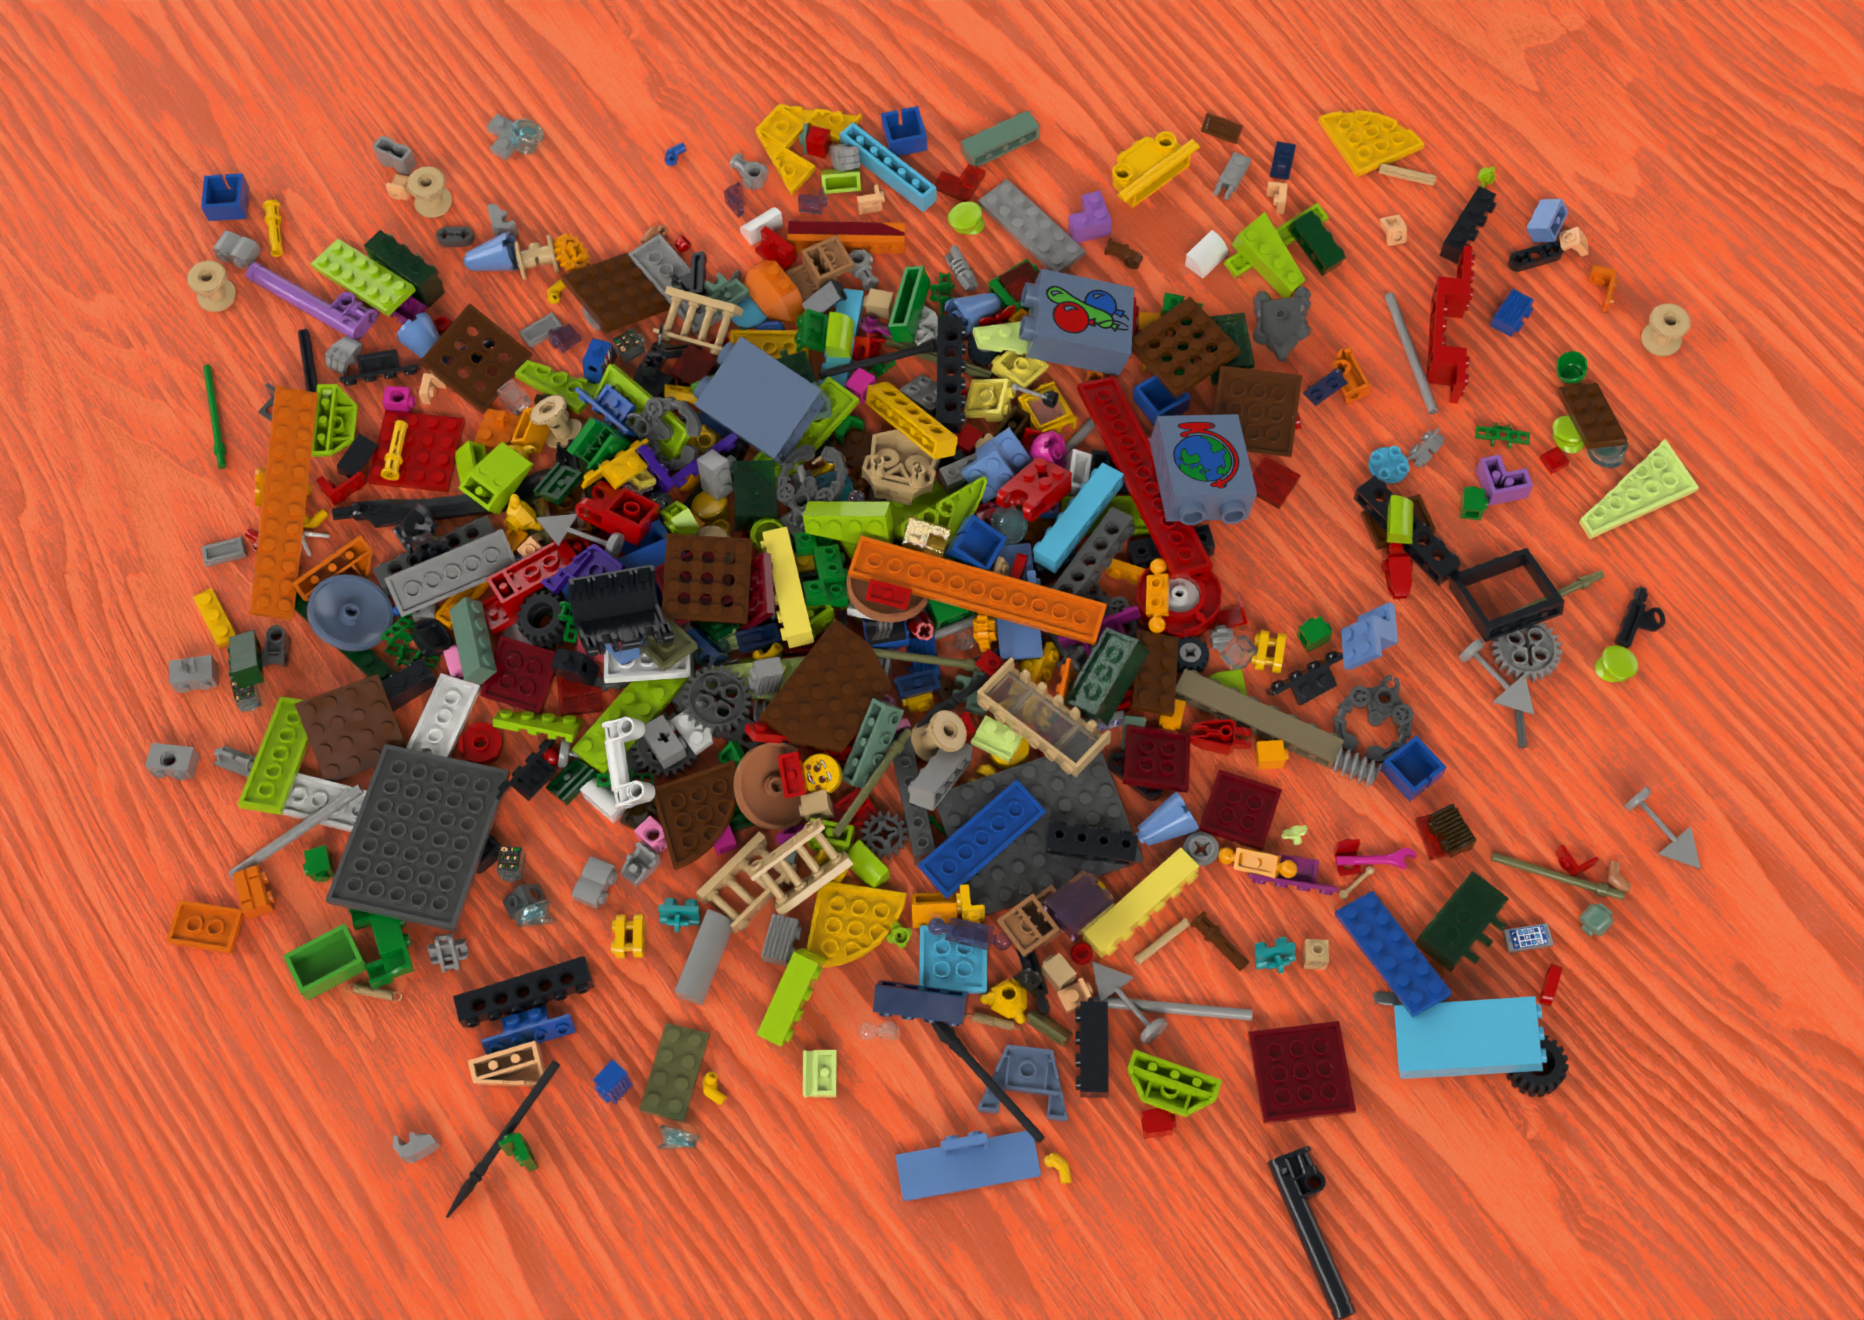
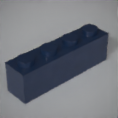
(920, 1002)

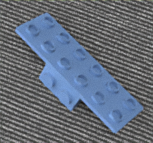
(1016, 639)
(967, 1164)

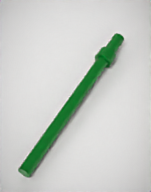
(218, 447)

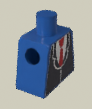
(597, 359)

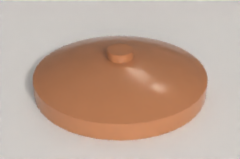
(857, 592)
(760, 788)

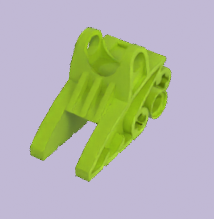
(950, 510)

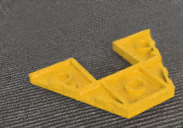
(784, 127)

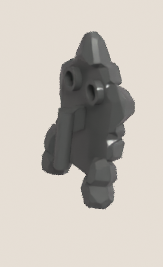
(1281, 321)

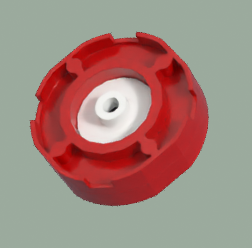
(1192, 603)

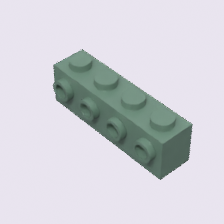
(1000, 139)
(473, 640)
(871, 742)

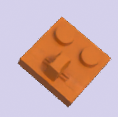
(497, 428)

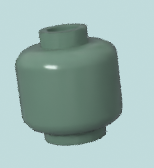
(1596, 920)

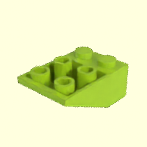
(496, 478)

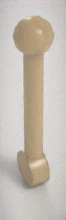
(1343, 894)

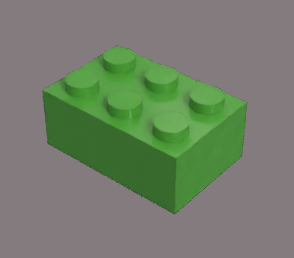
(325, 962)

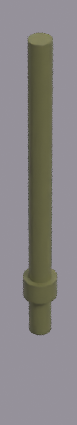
(1581, 583)
(968, 664)
(895, 749)
(1601, 888)

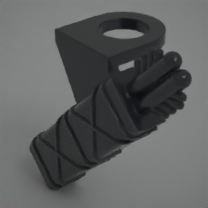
(695, 280)
(667, 350)
(1637, 618)
(1033, 980)

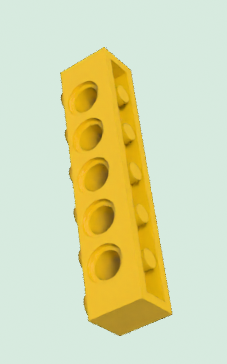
(911, 420)

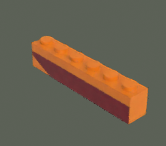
(871, 236)

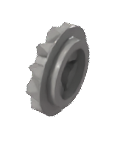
(1202, 839)

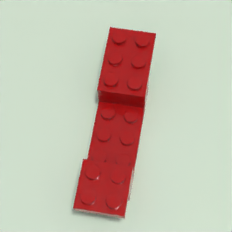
(1450, 299)
(525, 578)

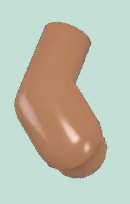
(653, 231)
(1615, 879)

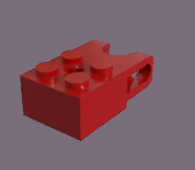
(1036, 488)
(619, 511)

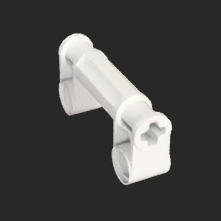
(626, 792)

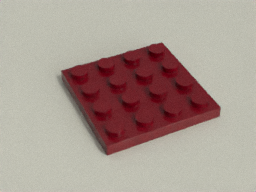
(1301, 1072)

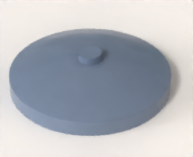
(349, 612)

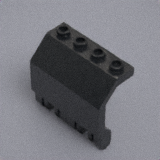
(617, 610)

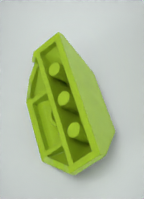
(334, 421)
(1171, 1085)

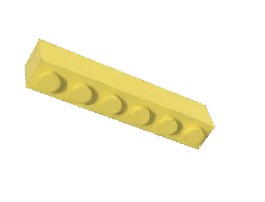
(788, 588)
(1141, 903)

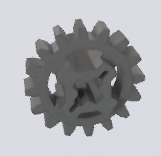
(876, 836)

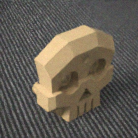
(900, 476)

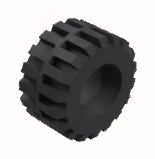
(532, 614)
(1543, 1084)

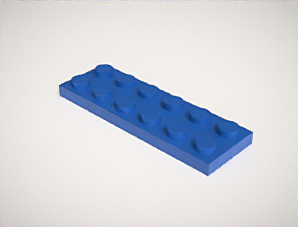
(981, 839)
(1393, 954)

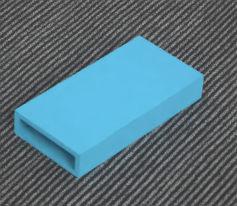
(1470, 1038)

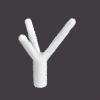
(311, 534)

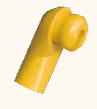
(553, 292)
(774, 651)

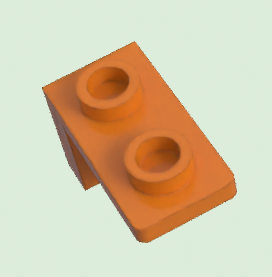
(1604, 277)

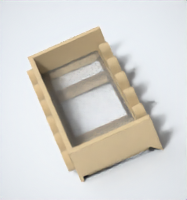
(1042, 718)

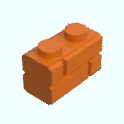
(253, 891)

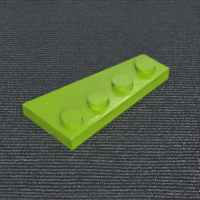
(555, 383)
(535, 724)

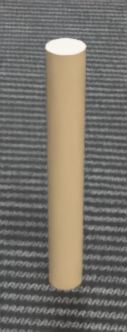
(1163, 940)

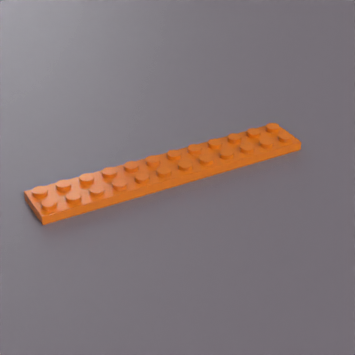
(283, 503)
(979, 590)

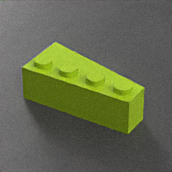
(1269, 256)
(849, 520)
(791, 996)

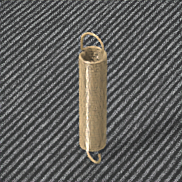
(376, 993)
(993, 1021)

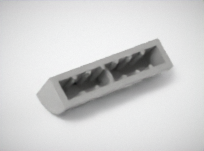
(704, 958)

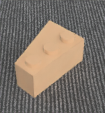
(510, 1067)

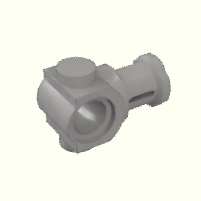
(752, 172)
(864, 269)

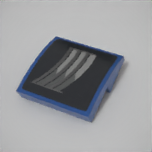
(885, 634)

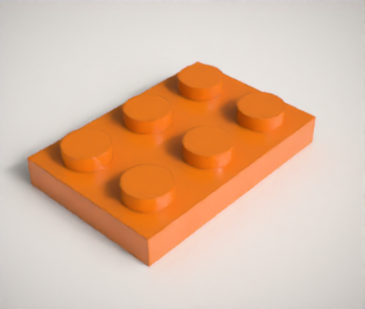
(205, 927)

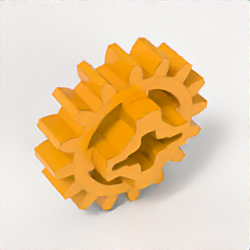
(571, 253)
(985, 631)

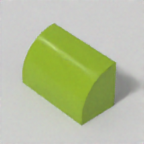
(839, 182)
(839, 335)
(468, 457)
(1400, 520)
(868, 866)

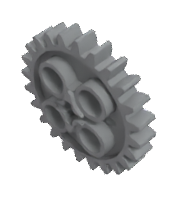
(1544, 647)

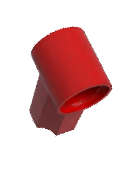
(921, 626)

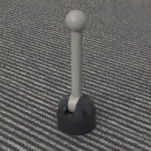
(1049, 398)

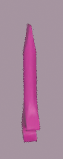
(1395, 859)

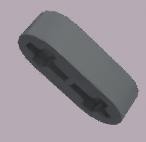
(455, 236)

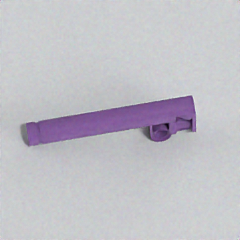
(344, 314)

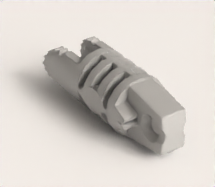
(961, 269)

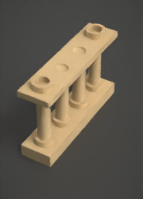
(694, 301)
(726, 875)
(802, 887)

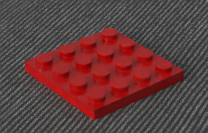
(426, 451)

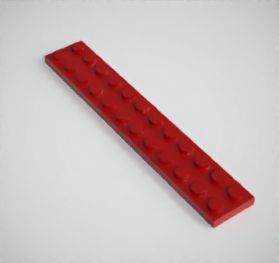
(1133, 457)

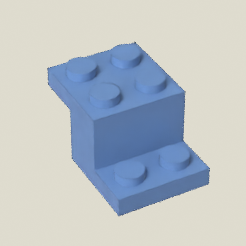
(998, 462)
(1369, 636)

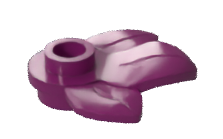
(871, 324)

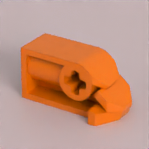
(1357, 383)

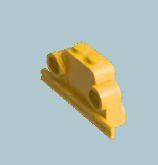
(1150, 166)

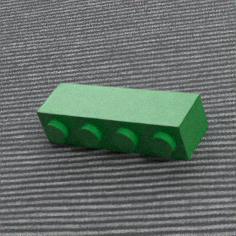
(909, 304)

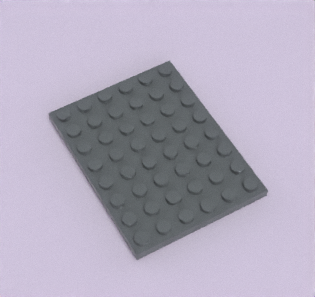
(418, 838)
(1024, 865)

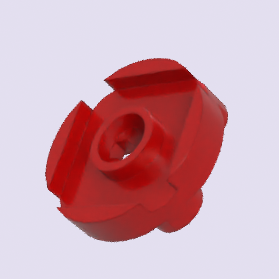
(471, 737)

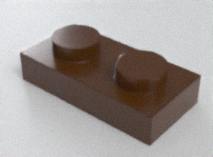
(1222, 128)

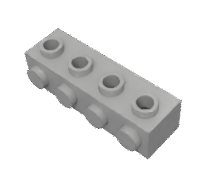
(939, 776)

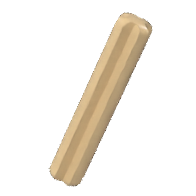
(1407, 174)

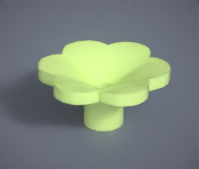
(1295, 833)

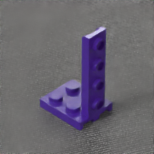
(660, 472)

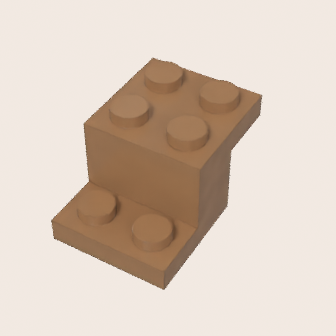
(820, 265)
(1030, 924)

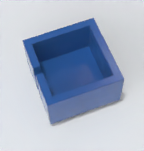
(904, 138)
(225, 203)
(1156, 400)
(975, 544)
(1413, 768)

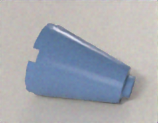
(493, 255)
(973, 309)
(420, 335)
(1167, 822)

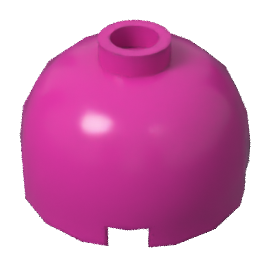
(1050, 447)

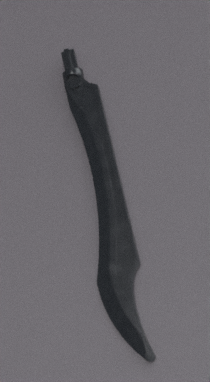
(389, 511)

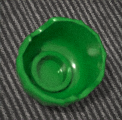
(1572, 367)

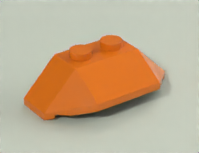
(774, 292)
(350, 559)

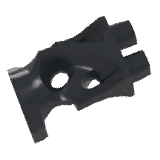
(418, 534)

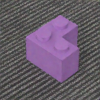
(1092, 221)
(1502, 485)

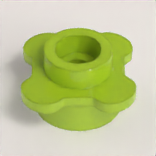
(1486, 176)
(903, 939)

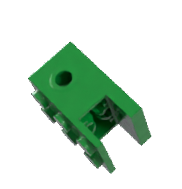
(598, 443)

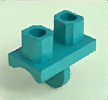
(678, 915)
(1276, 956)

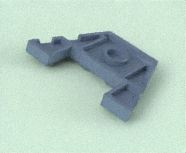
(1029, 1072)

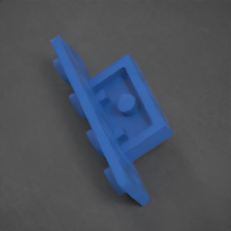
(612, 405)
(528, 1027)

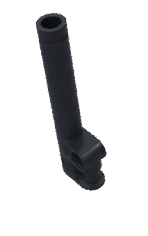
(1291, 1177)

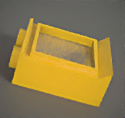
(1044, 417)

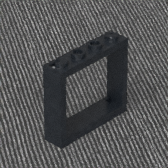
(1518, 619)

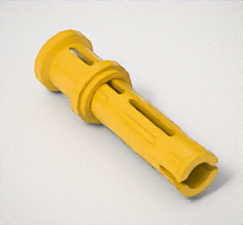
(273, 221)
(393, 458)

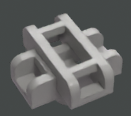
(450, 951)

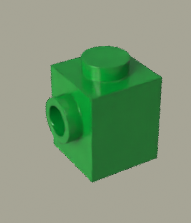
(1473, 503)
(1314, 633)
(319, 864)

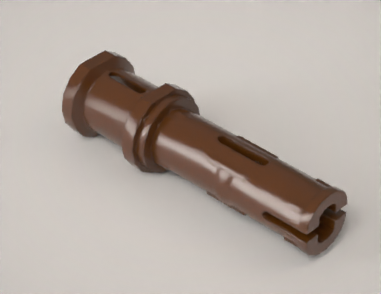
(1212, 933)

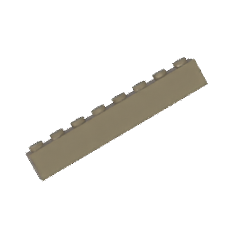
(1264, 720)

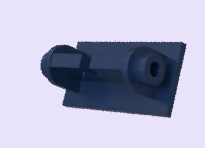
(1325, 387)

